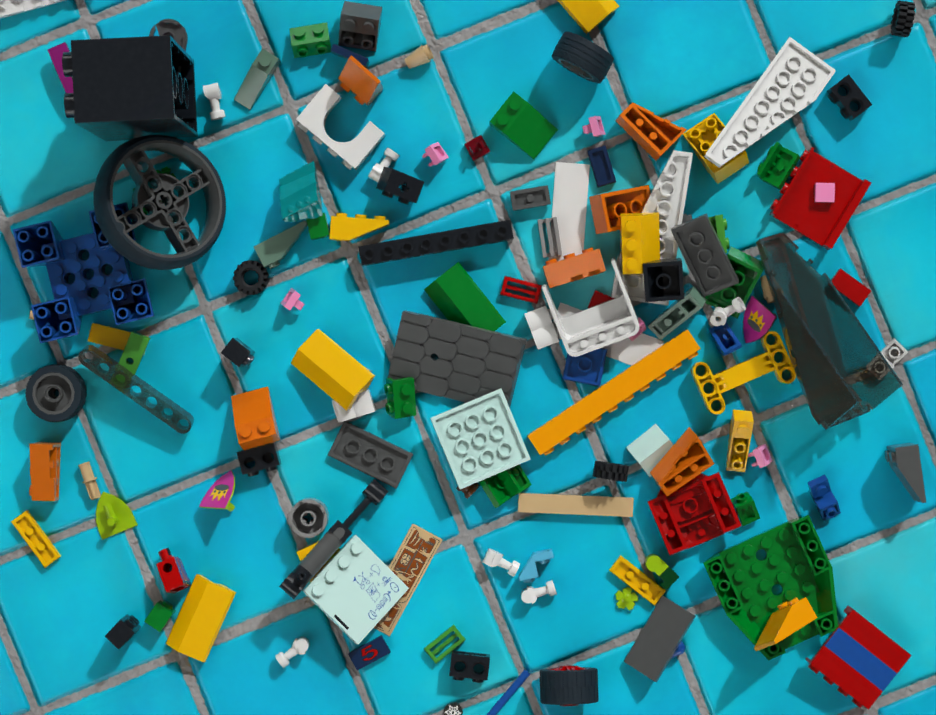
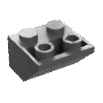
(360, 26)

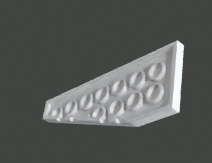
(781, 92)
(669, 200)

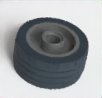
(582, 57)
(42, 397)

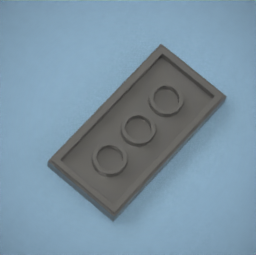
(705, 255)
(370, 454)
(659, 638)

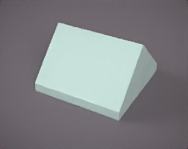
(650, 448)

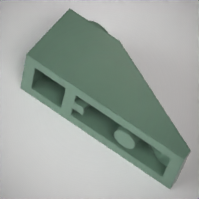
(257, 78)
(278, 246)
(677, 313)

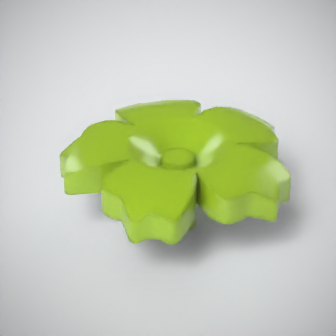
(626, 598)

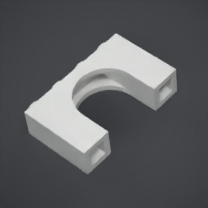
(314, 119)

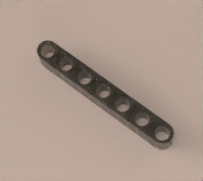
(133, 380)

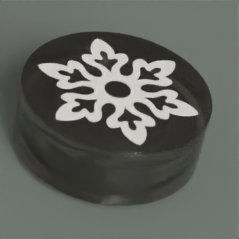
(453, 709)

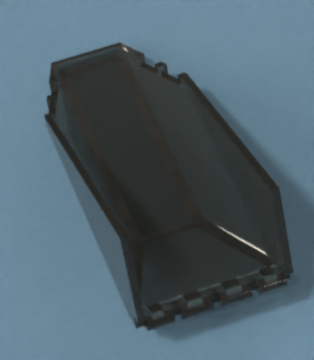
(826, 343)

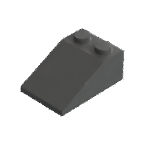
(907, 466)

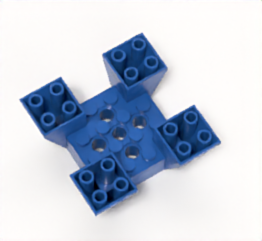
(62, 317)

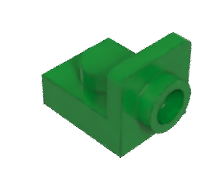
(745, 508)

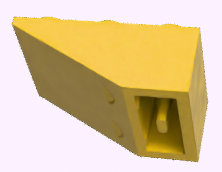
(702, 137)

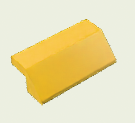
(589, 13)
(332, 369)
(200, 618)

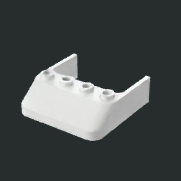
(596, 325)

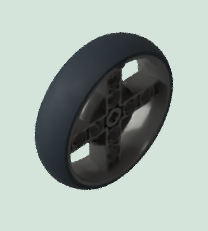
(203, 176)

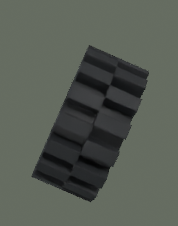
(902, 18)
(262, 277)
(610, 471)

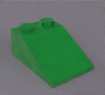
(523, 125)
(748, 272)

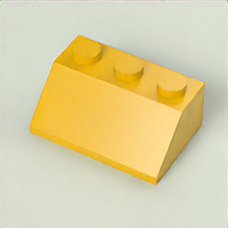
(639, 241)

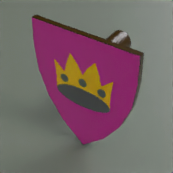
(757, 320)

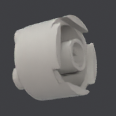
(315, 526)

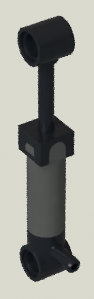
(329, 543)

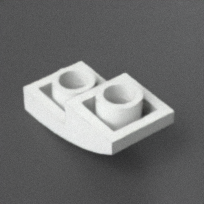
(893, 352)

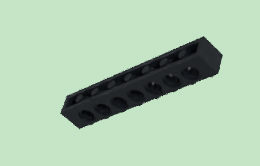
(436, 243)

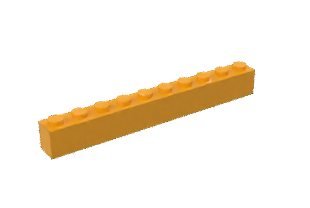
(613, 392)

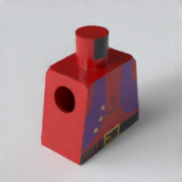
(176, 578)

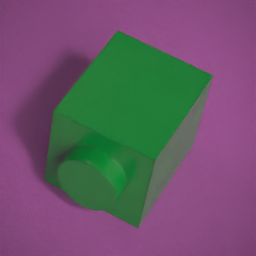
(318, 227)
(160, 615)

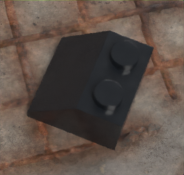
(663, 280)

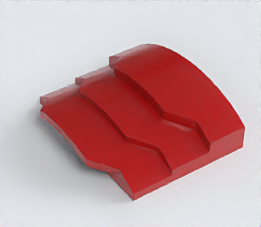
(694, 513)

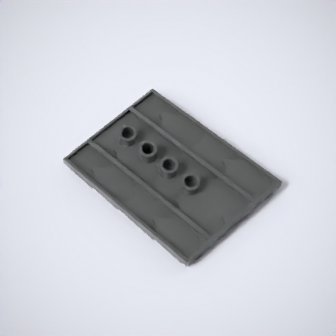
(455, 358)

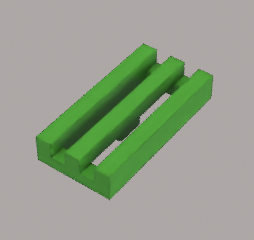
(439, 638)

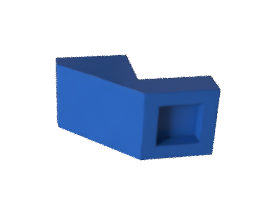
(823, 497)

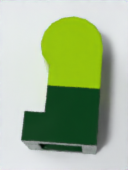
(657, 565)

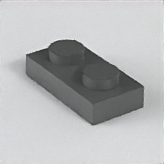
(530, 198)

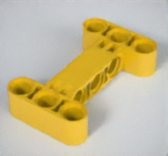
(743, 372)

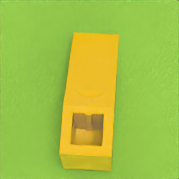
(350, 228)
(739, 440)

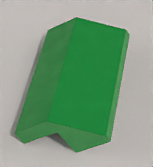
(463, 300)
(505, 485)

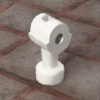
(213, 93)
(376, 171)
(721, 314)
(495, 559)
(530, 594)
(299, 647)

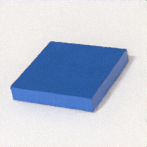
(586, 367)

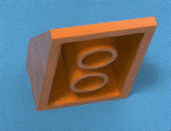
(360, 81)
(608, 207)
(254, 418)

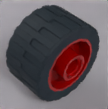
(569, 685)

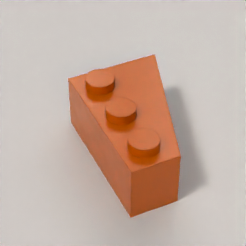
(649, 130)
(573, 267)
(681, 463)
(45, 471)

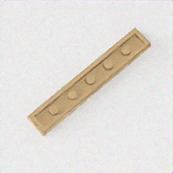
(575, 504)

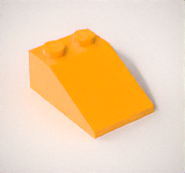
(785, 621)

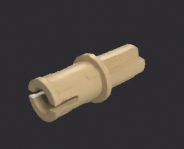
(89, 480)

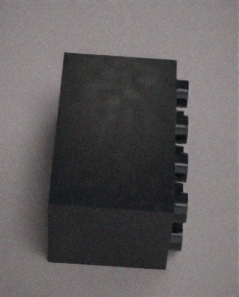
(131, 87)

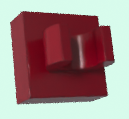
(477, 148)

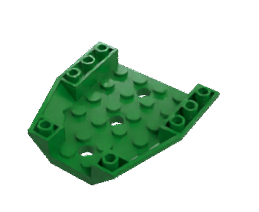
(793, 561)

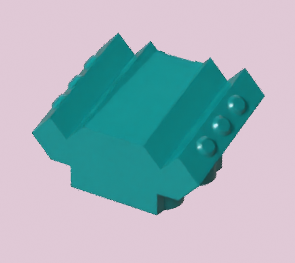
(300, 194)

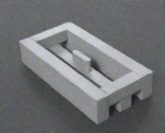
(547, 221)

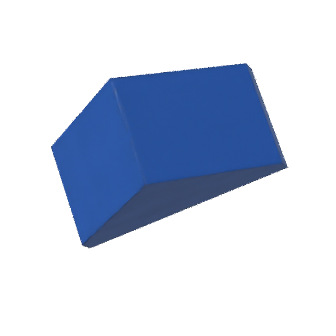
(724, 339)

